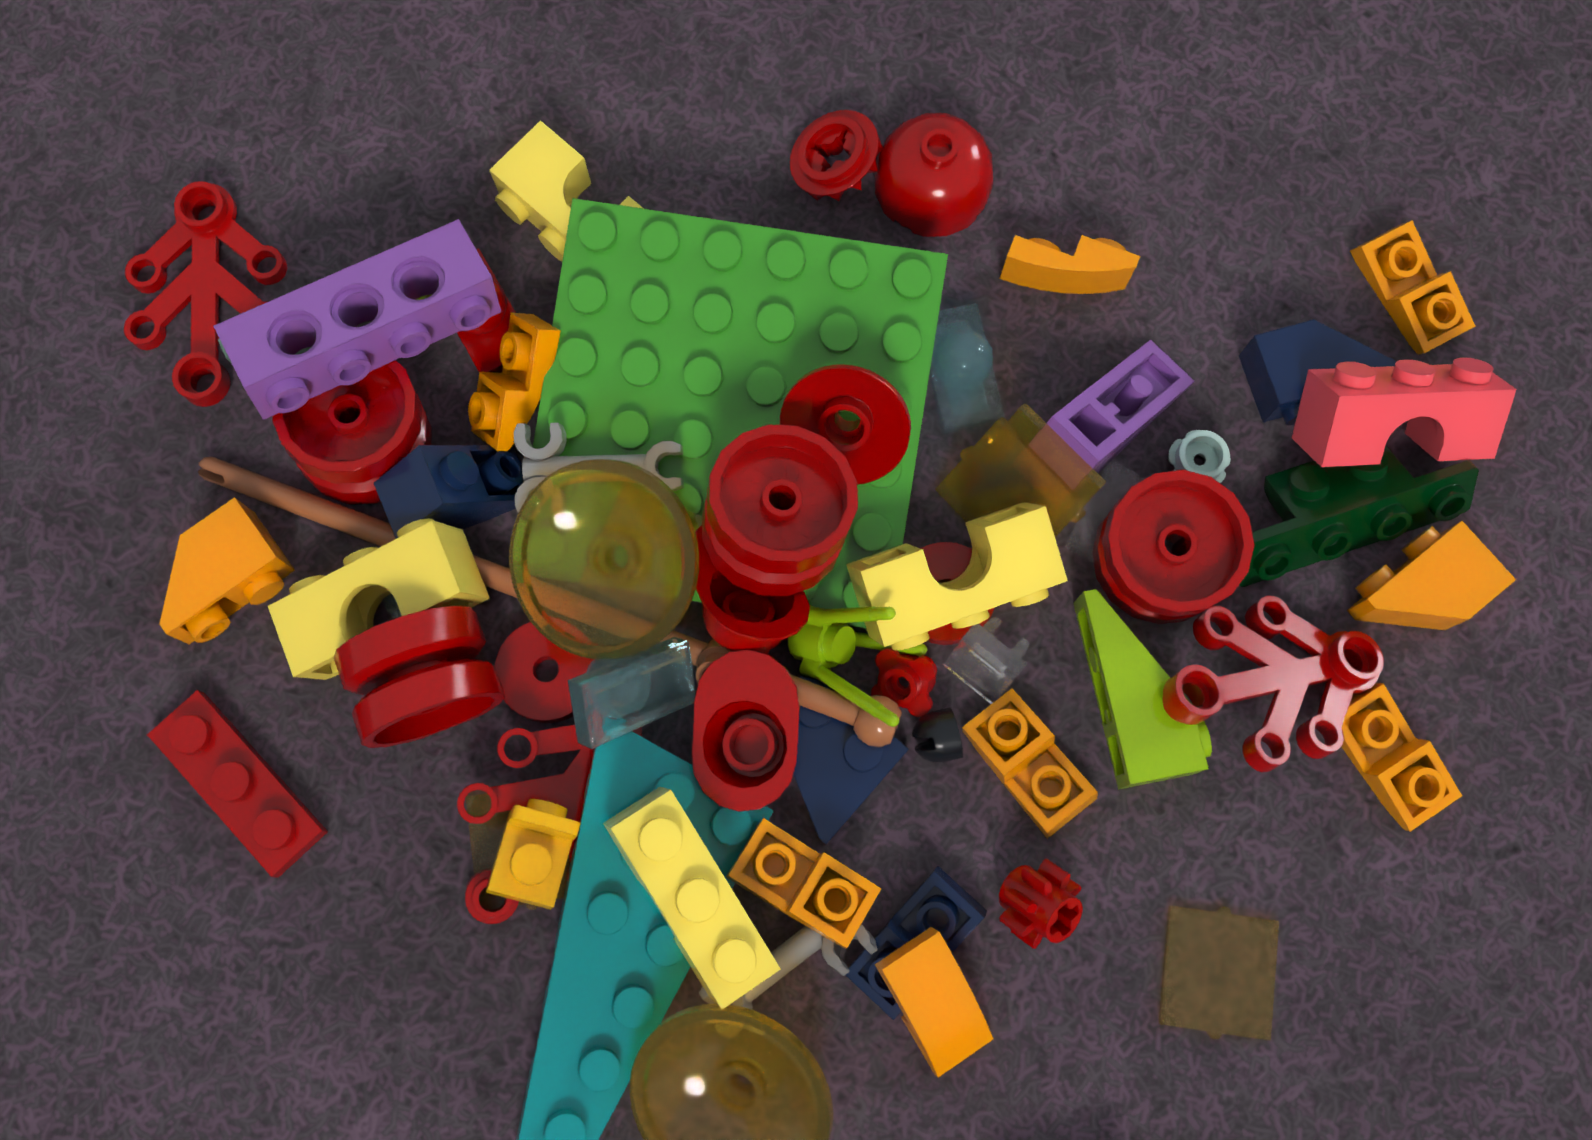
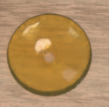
(566, 566)
(690, 1088)

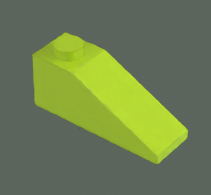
(1129, 693)

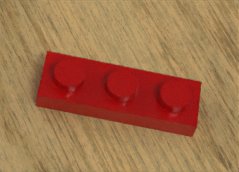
(237, 783)

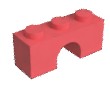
(1449, 409)

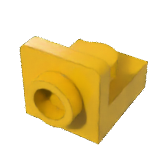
(533, 853)

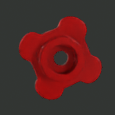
(918, 671)

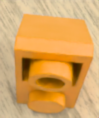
(219, 570)
(1439, 584)

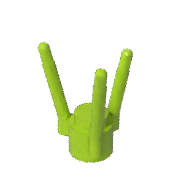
(830, 641)

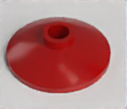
(873, 441)

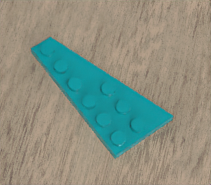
(612, 946)

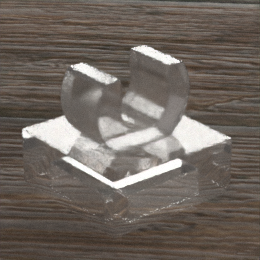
(985, 661)

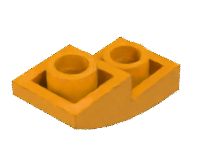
(1095, 267)
(1417, 299)
(513, 395)
(1029, 762)
(1393, 762)
(804, 883)
(935, 1001)

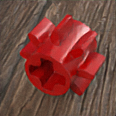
(1040, 903)

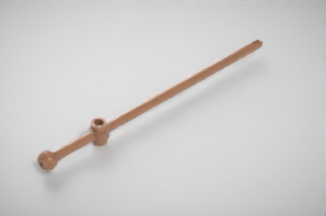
(495, 576)

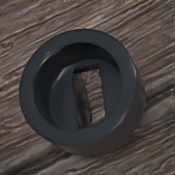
(943, 736)

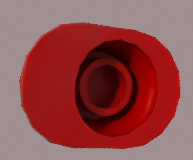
(742, 618)
(745, 730)

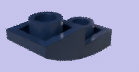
(935, 904)

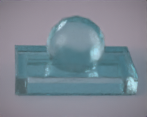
(963, 372)
(631, 691)

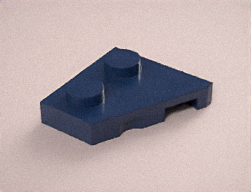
(837, 768)

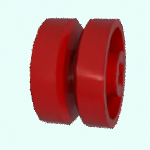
(355, 433)
(778, 509)
(1207, 556)
(418, 675)

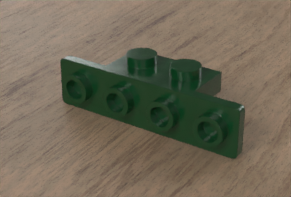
(1349, 508)

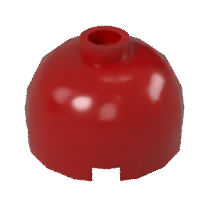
(934, 174)

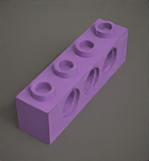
(328, 310)

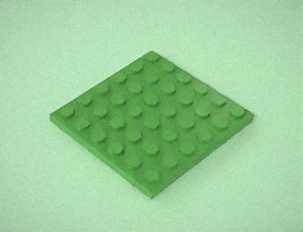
(706, 328)

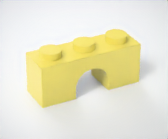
(539, 182)
(1010, 562)
(422, 570)
(692, 896)

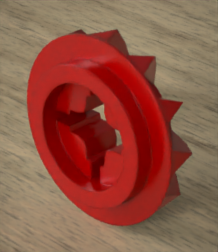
(828, 137)

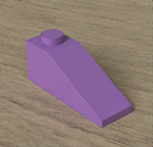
(1120, 405)

